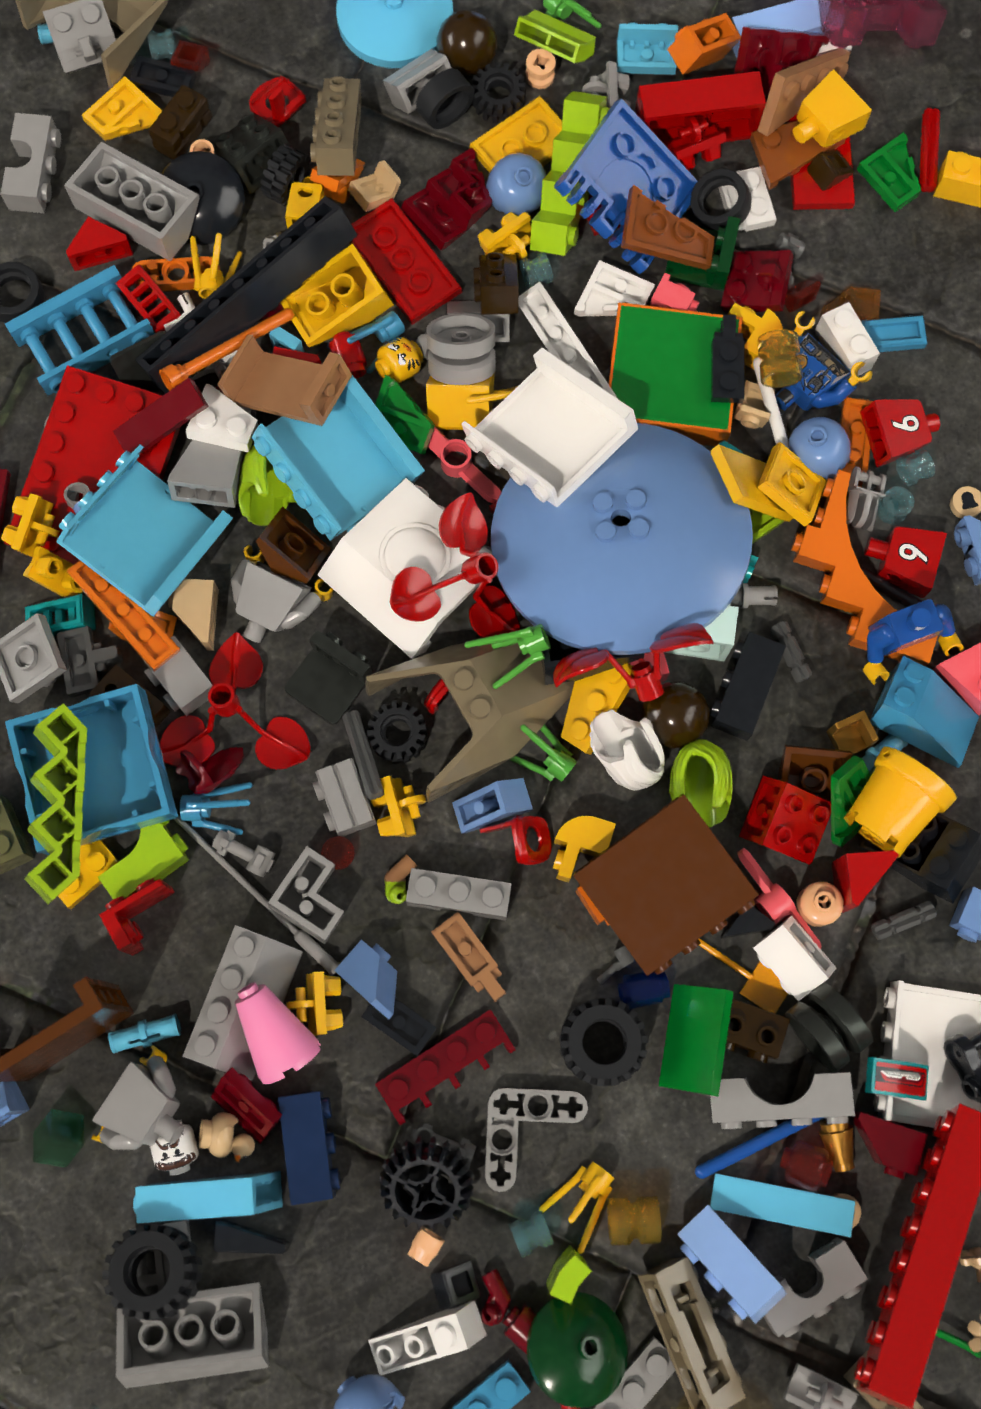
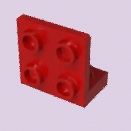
(786, 819)
(120, 911)

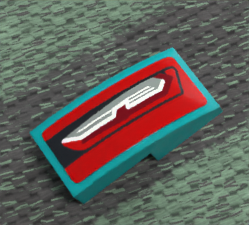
(896, 1078)

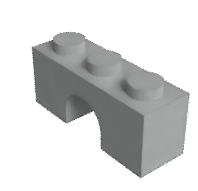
(29, 186)
(458, 893)
(836, 1276)

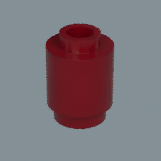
(518, 1325)

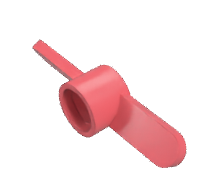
(468, 471)
(773, 900)

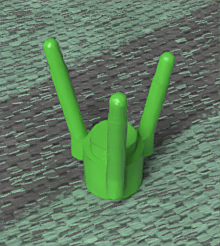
(563, 9)
(530, 640)
(559, 760)

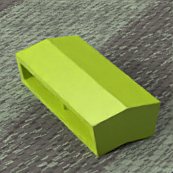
(555, 36)
(567, 1275)

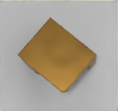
(853, 733)

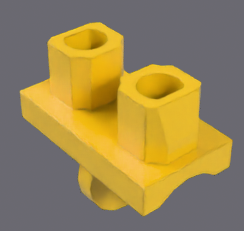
(510, 238)
(33, 526)
(51, 573)
(402, 808)
(317, 988)

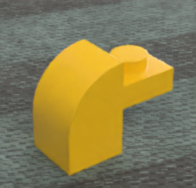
(754, 327)
(582, 835)

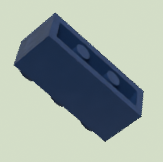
(308, 1147)

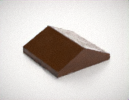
(291, 547)
(811, 768)

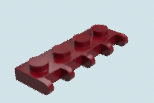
(442, 1063)

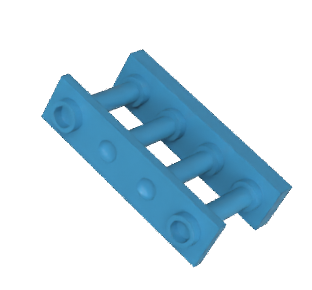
(64, 307)

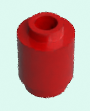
(351, 353)

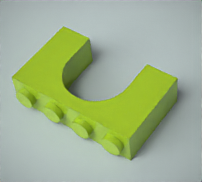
(154, 857)

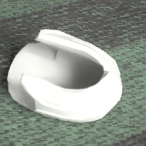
(627, 749)

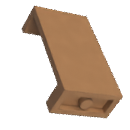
(284, 383)

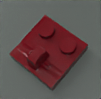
(758, 280)

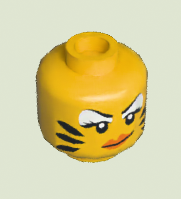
(399, 359)

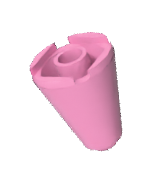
(273, 1033)

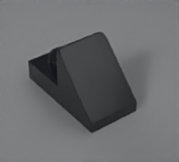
(748, 923)

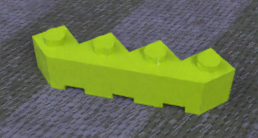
(557, 222)
(63, 786)

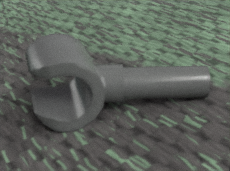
(624, 959)

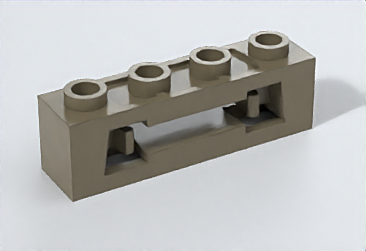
(692, 1335)

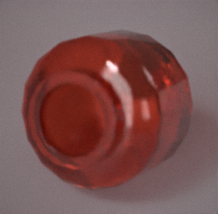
(807, 1166)

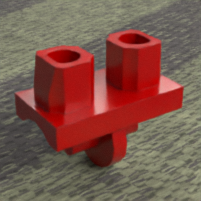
(696, 138)

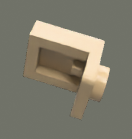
(375, 188)
(752, 410)

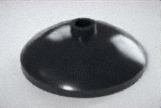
(220, 193)

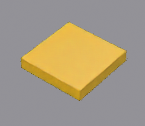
(791, 484)

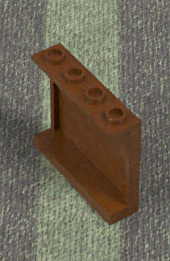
(666, 885)
(102, 1010)

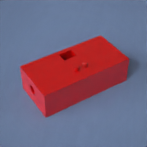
(727, 101)

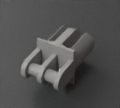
(863, 502)

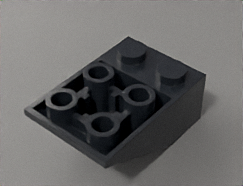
(938, 857)

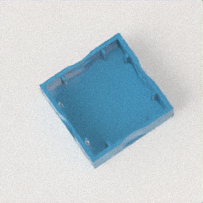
(123, 767)

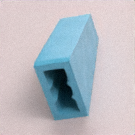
(208, 1197)

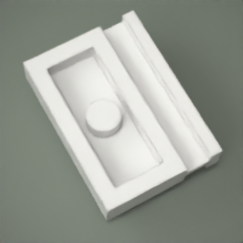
(761, 211)

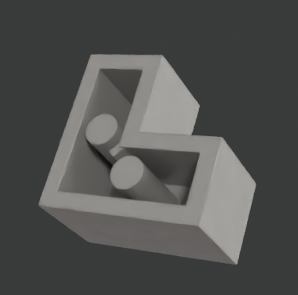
(299, 896)

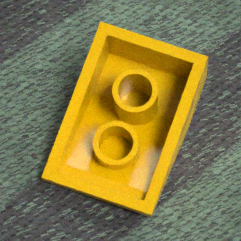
(337, 298)

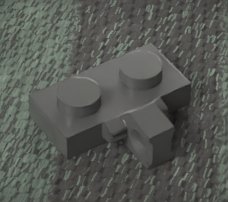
(84, 659)

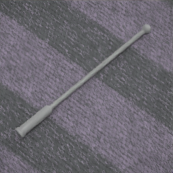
(300, 936)

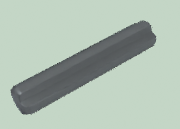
(363, 755)

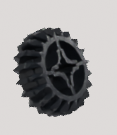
(414, 1167)

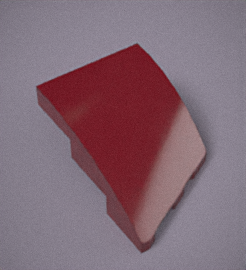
(775, 50)
(450, 201)

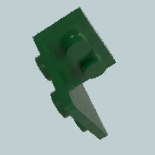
(717, 274)

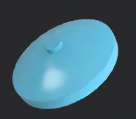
(391, 30)

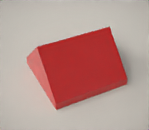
(858, 873)

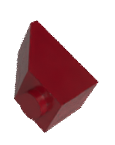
(891, 1144)

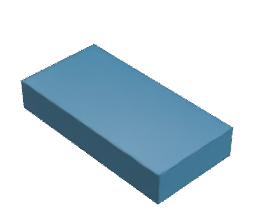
(897, 333)

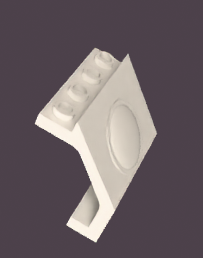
(388, 539)

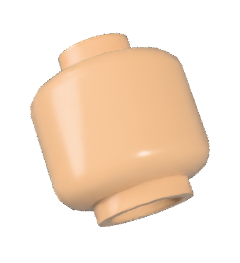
(808, 904)

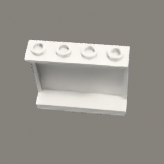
(553, 430)
(915, 1033)

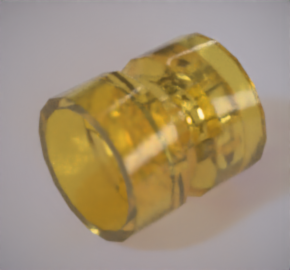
(779, 363)
(634, 1220)

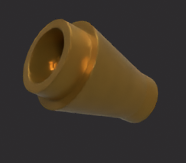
(839, 1143)

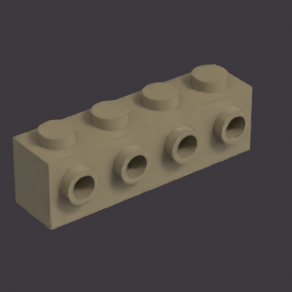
(337, 127)

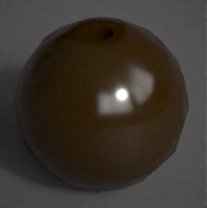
(467, 41)
(678, 714)

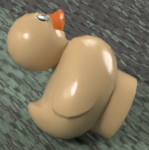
(218, 1137)

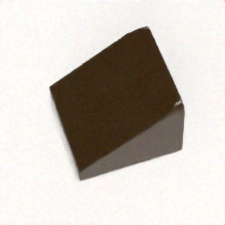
(829, 169)

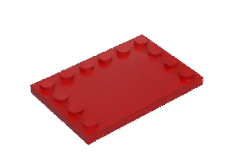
(82, 444)

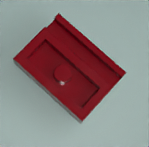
(239, 1097)

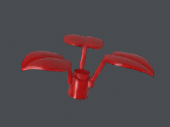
(415, 596)
(235, 666)
(644, 676)

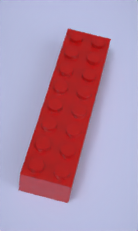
(925, 1263)

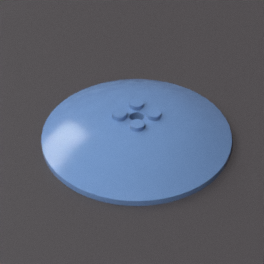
(633, 581)

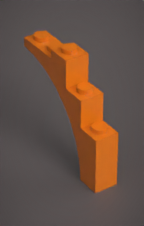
(846, 586)

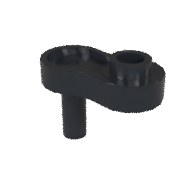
(965, 1059)

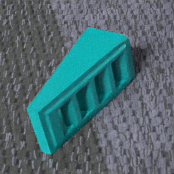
(80, 613)

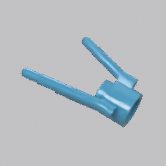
(385, 328)
(198, 807)

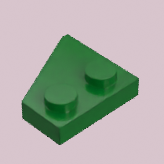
(892, 173)
(404, 416)
(845, 789)

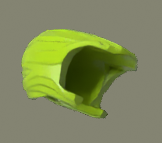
(260, 490)
(704, 778)

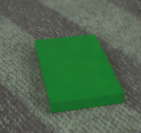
(696, 1039)

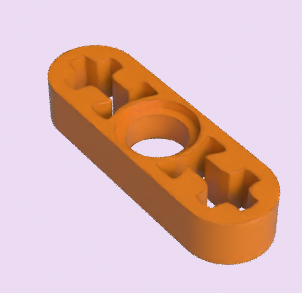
(185, 283)

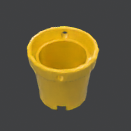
(898, 801)

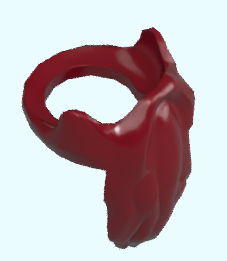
(207, 776)

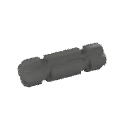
(792, 655)
(903, 920)

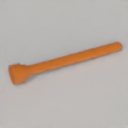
(174, 375)

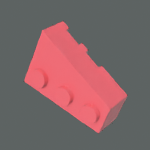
(963, 676)

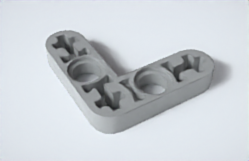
(510, 1123)

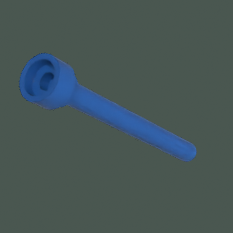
(748, 1148)

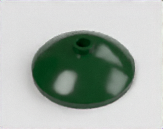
(559, 1356)

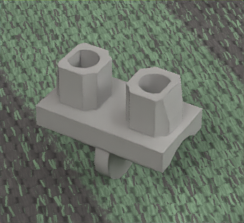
(608, 84)
(816, 1391)

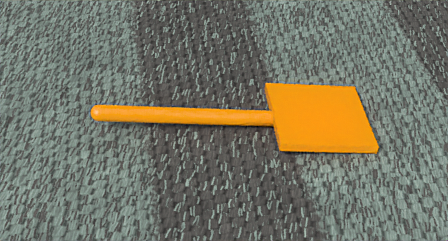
(762, 984)

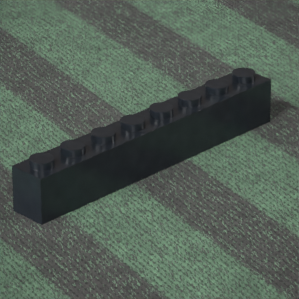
(253, 289)

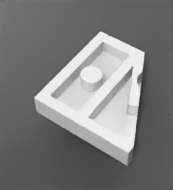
(608, 288)
(222, 422)

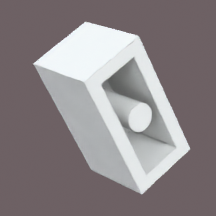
(847, 338)
(794, 959)

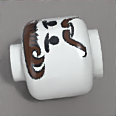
(178, 1155)

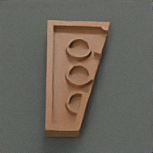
(795, 83)

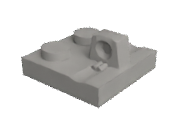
(80, 33)
(29, 658)

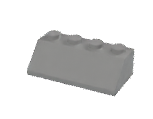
(134, 200)
(218, 1033)
(211, 1337)

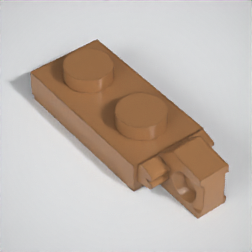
(469, 955)

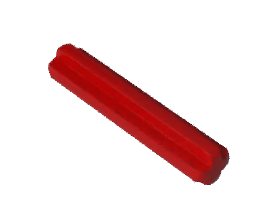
(929, 150)

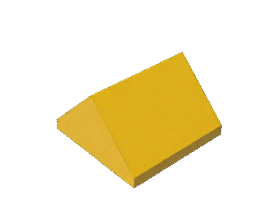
(448, 403)

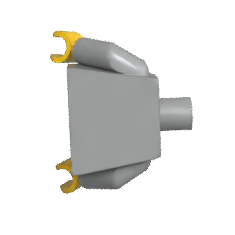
(270, 598)
(140, 1106)

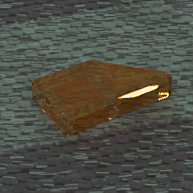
(863, 301)

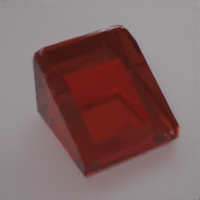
(190, 56)
(801, 294)

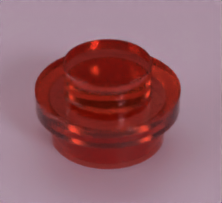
(338, 851)

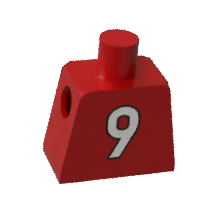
(897, 428)
(908, 558)

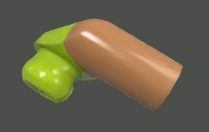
(395, 880)

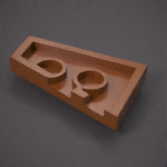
(783, 155)
(661, 234)

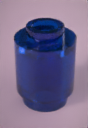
(643, 990)

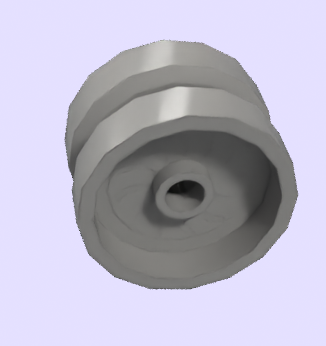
(461, 349)

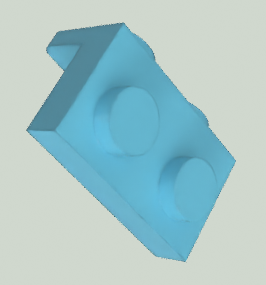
(644, 48)

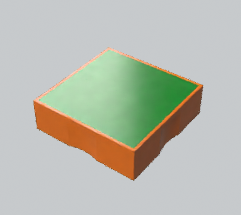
(665, 370)

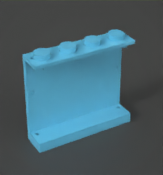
(340, 466)
(138, 534)

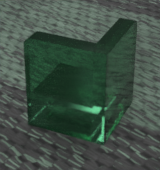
(58, 1138)

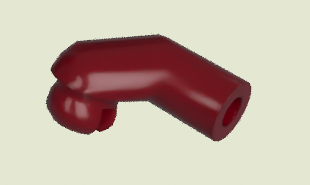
(497, 1301)

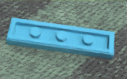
(782, 1205)

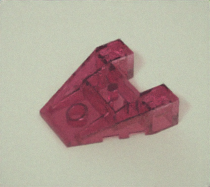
(913, 20)

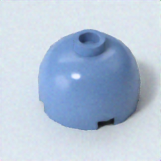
(516, 184)
(821, 445)
(368, 1392)

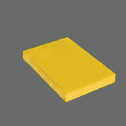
(526, 131)
(741, 478)

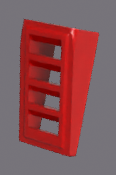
(130, 279)

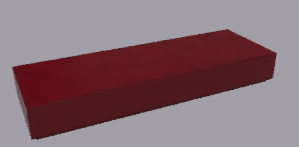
(161, 417)

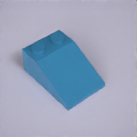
(925, 712)

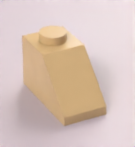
(196, 607)

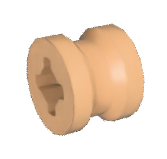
(536, 76)

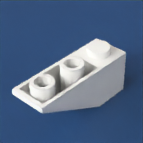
(428, 1338)

